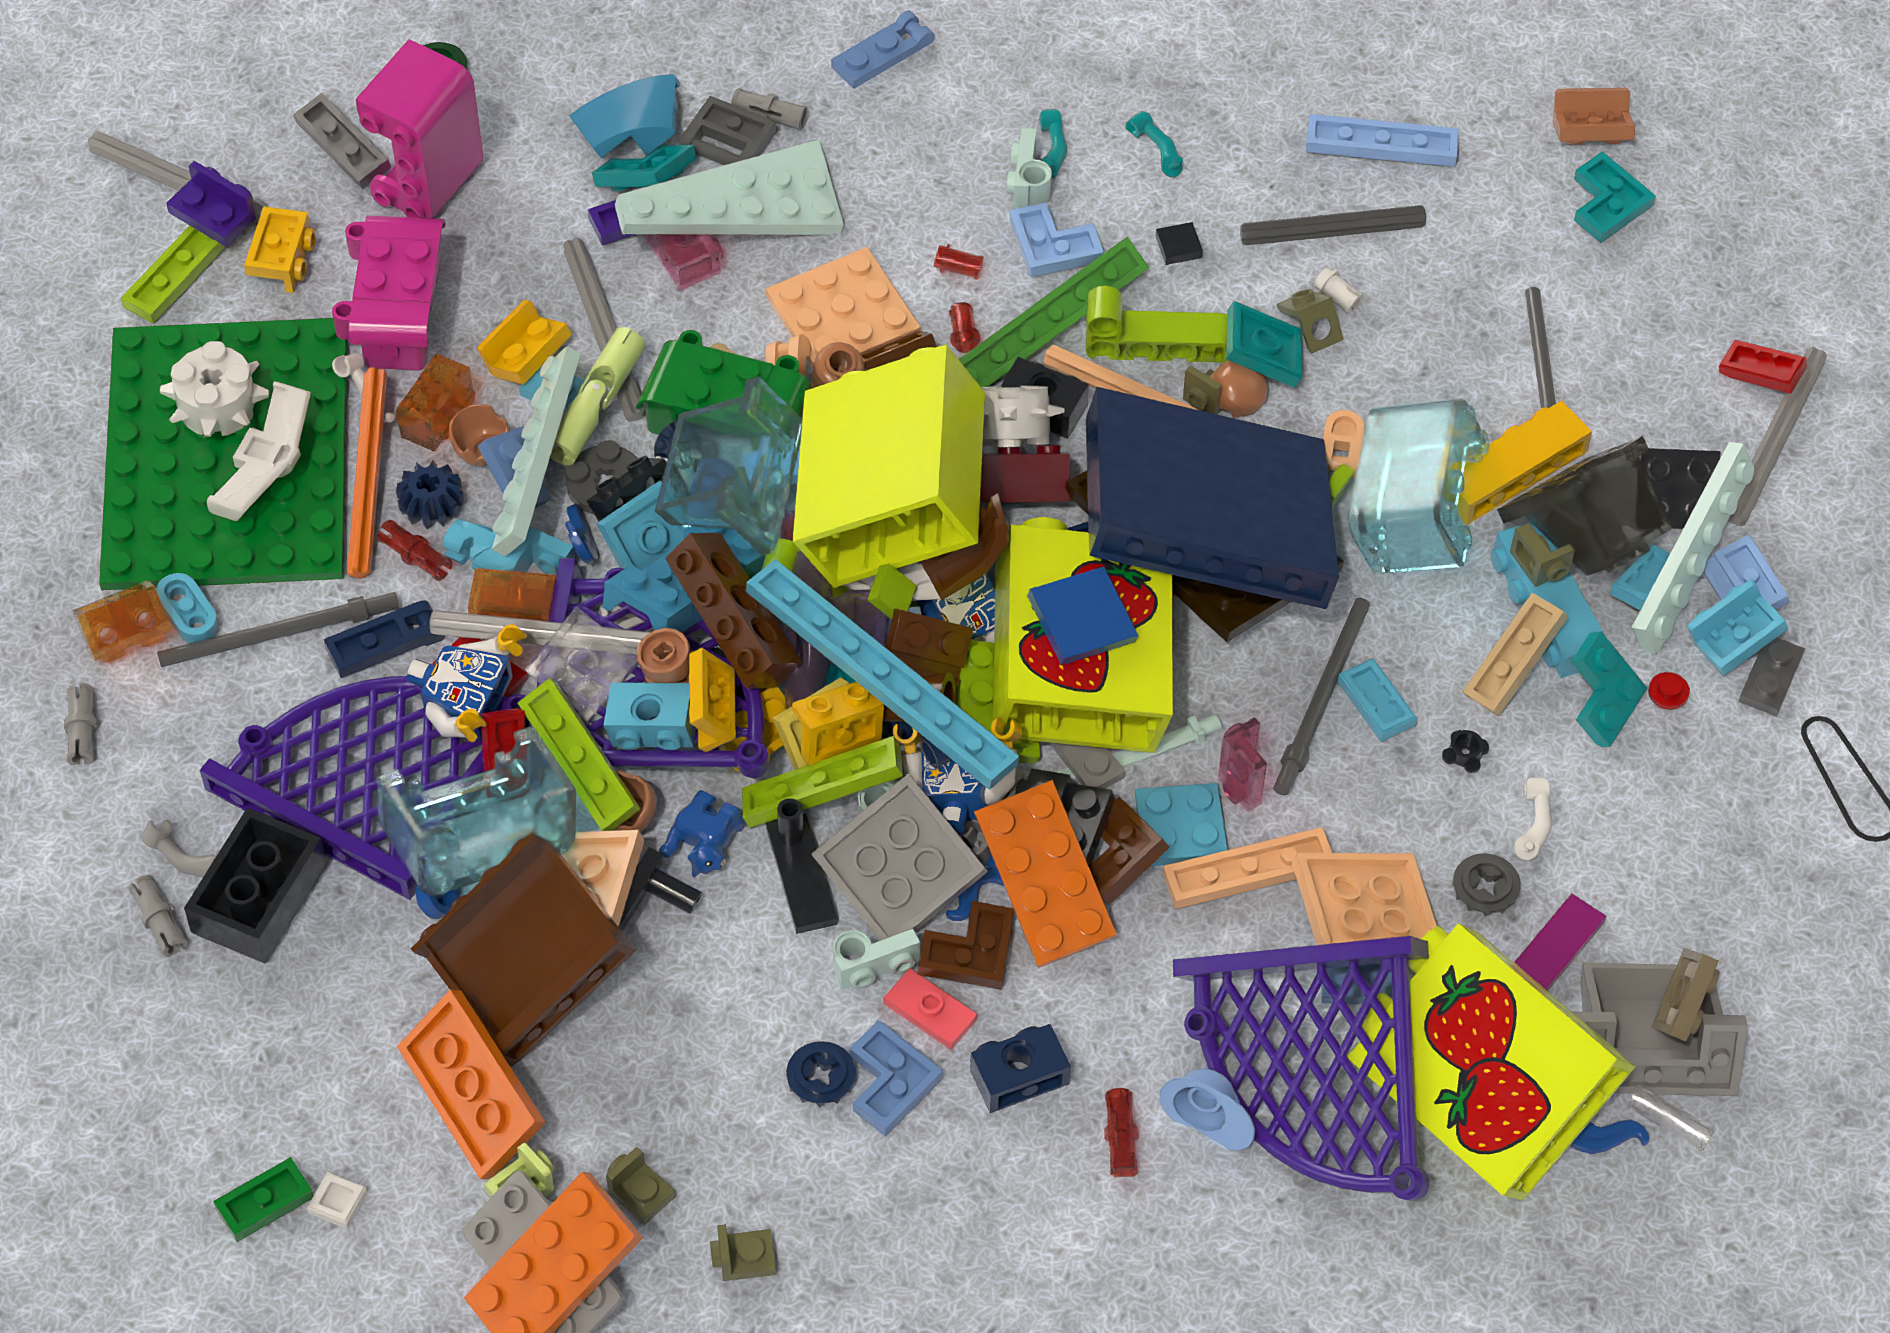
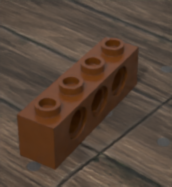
(736, 619)

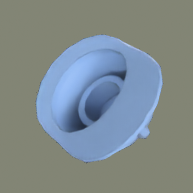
(1209, 1105)

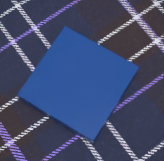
(1082, 615)

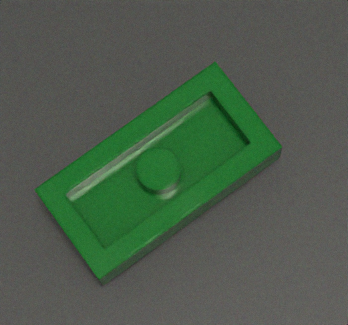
(263, 1199)

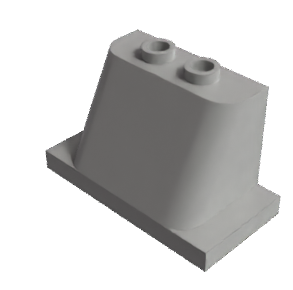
(1621, 1008)

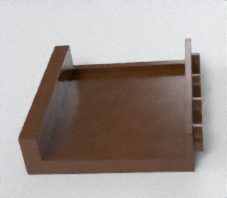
(525, 945)

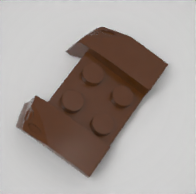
(963, 566)

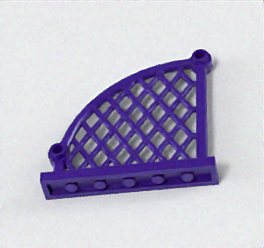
(751, 754)
(356, 853)
(1206, 1024)

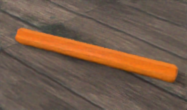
(367, 473)

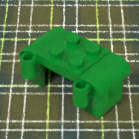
(700, 376)

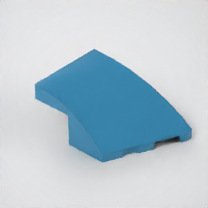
(636, 109)

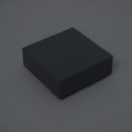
(1179, 243)

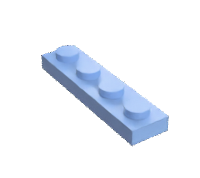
(1382, 140)

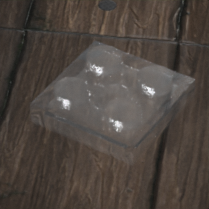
(583, 663)

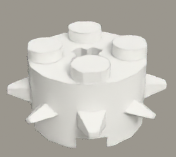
(214, 390)
(1017, 414)

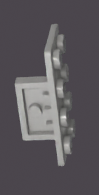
(506, 1219)

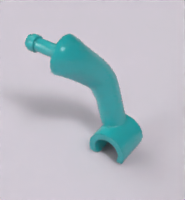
(1051, 120)
(1170, 160)

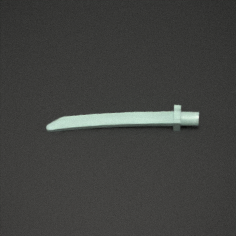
(1193, 731)

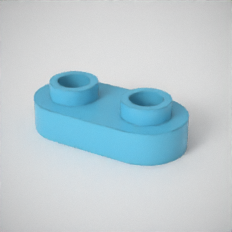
(188, 610)

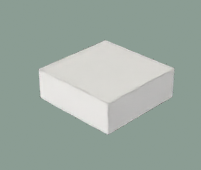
(337, 1200)

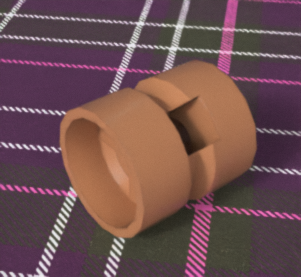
(664, 656)

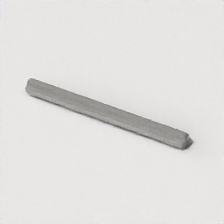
(146, 164)
(600, 319)
(1777, 435)
(537, 631)

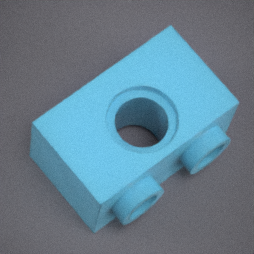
(634, 703)

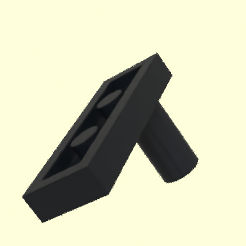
(798, 870)
(660, 884)

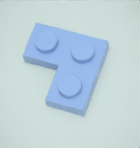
(1052, 250)

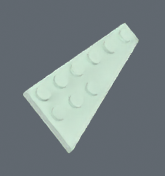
(759, 195)

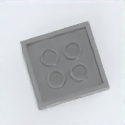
(899, 861)

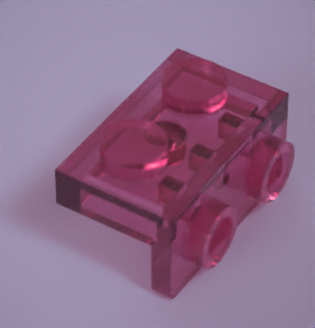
(1241, 765)

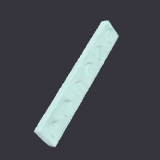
(533, 458)
(1693, 548)

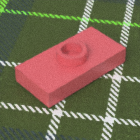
(930, 1009)

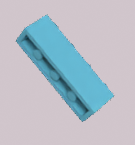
(1562, 594)

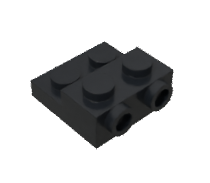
(1084, 805)

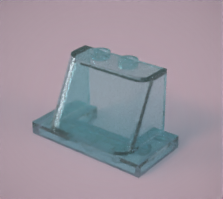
(733, 466)

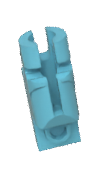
(475, 542)

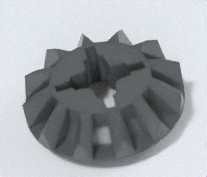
(1491, 869)

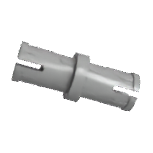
(771, 108)
(80, 724)
(158, 915)

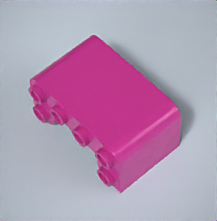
(433, 124)

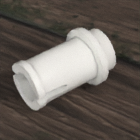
(1342, 293)

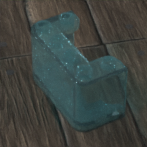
(1411, 485)
(472, 823)

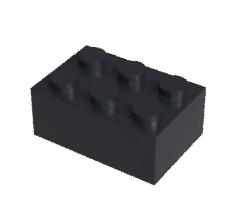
(255, 885)

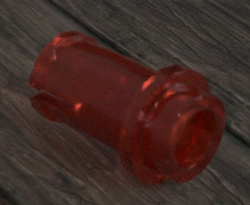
(958, 261)
(963, 327)

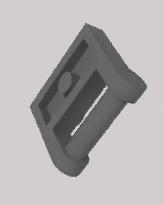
(730, 126)

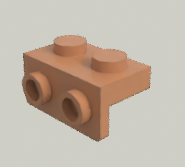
(1593, 115)

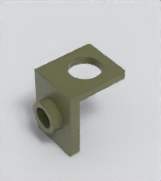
(1308, 308)
(1202, 390)

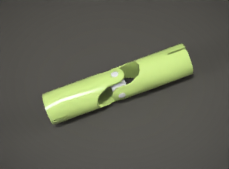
(583, 412)

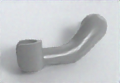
(159, 839)

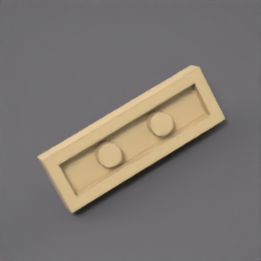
(1515, 654)

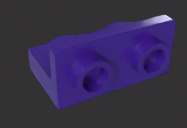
(213, 205)

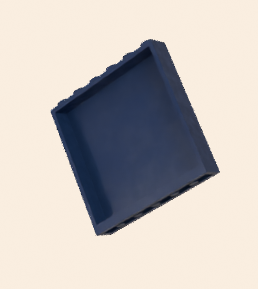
(1209, 498)

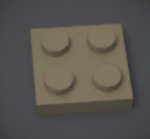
(1681, 1004)

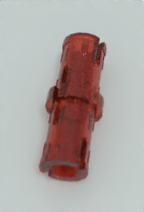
(414, 550)
(1121, 1132)

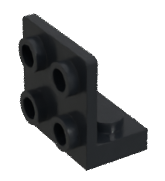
(1679, 479)

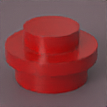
(1668, 690)

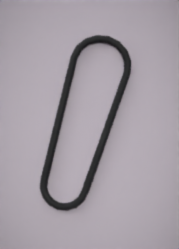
(1831, 787)

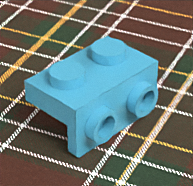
(1736, 627)

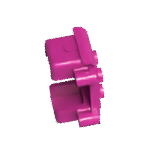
(391, 289)

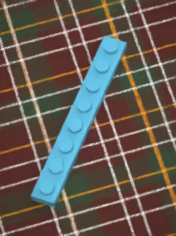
(882, 674)

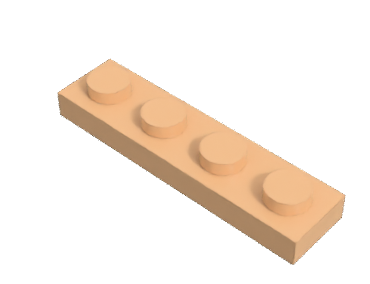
(1240, 868)

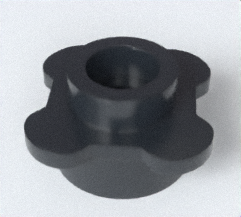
(1466, 740)

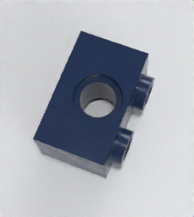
(1006, 1086)

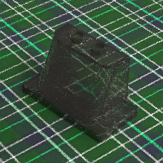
(1597, 507)

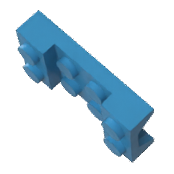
(660, 593)

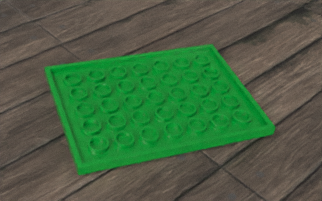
(165, 472)

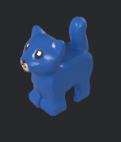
(704, 829)

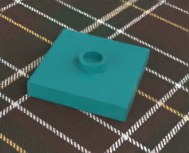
(1264, 344)

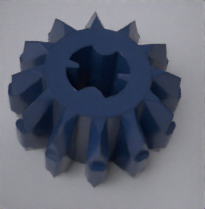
(429, 494)

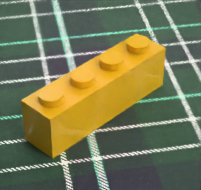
(1522, 459)

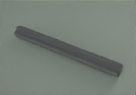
(1333, 225)

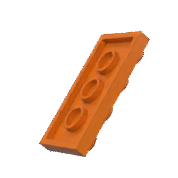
(1045, 874)
(470, 1084)
(555, 1262)

